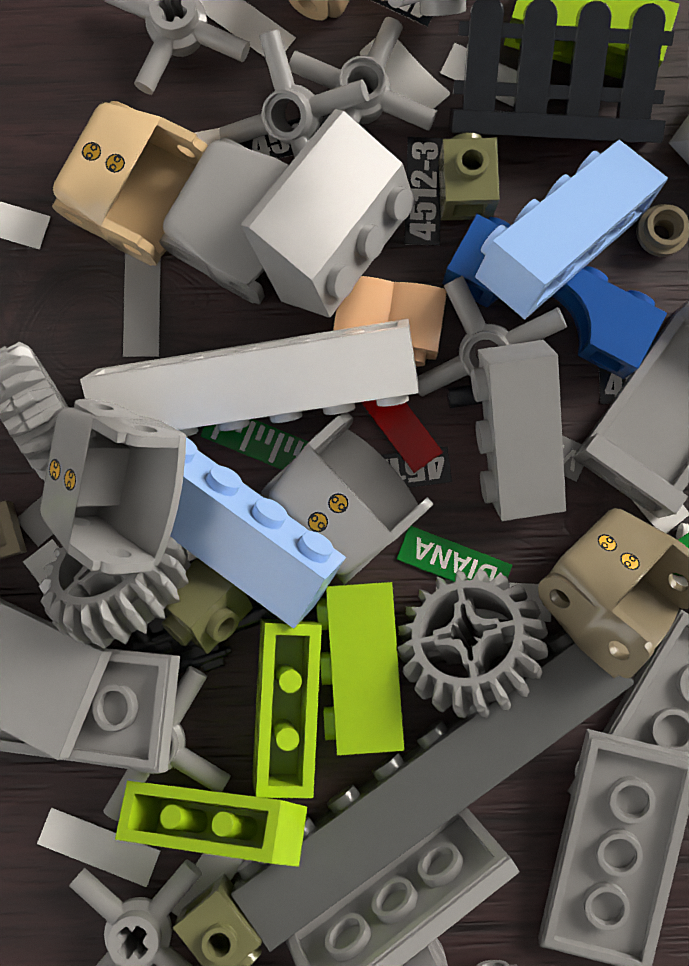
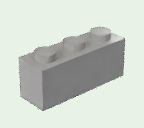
(520, 429)

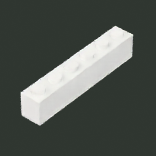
(266, 379)

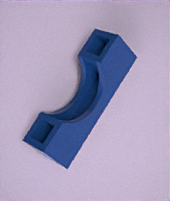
(611, 323)

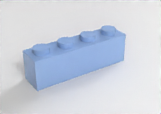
(568, 227)
(252, 540)

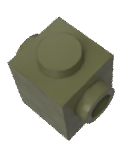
(468, 177)
(207, 608)
(217, 928)

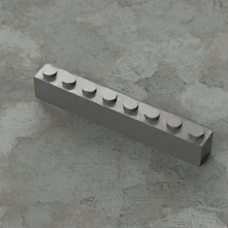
(421, 792)

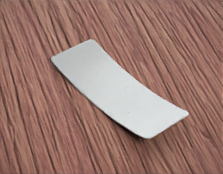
(410, 78)

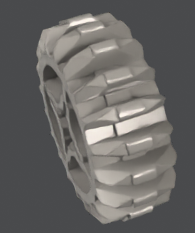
(28, 404)
(110, 606)
(431, 643)

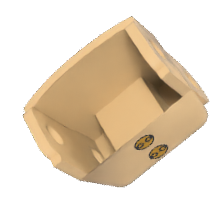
(126, 177)

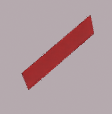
(405, 433)

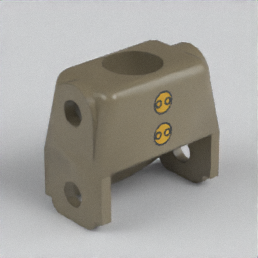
(618, 591)

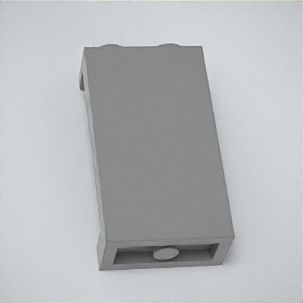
(645, 430)

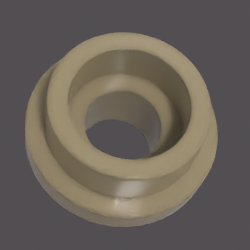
(673, 220)

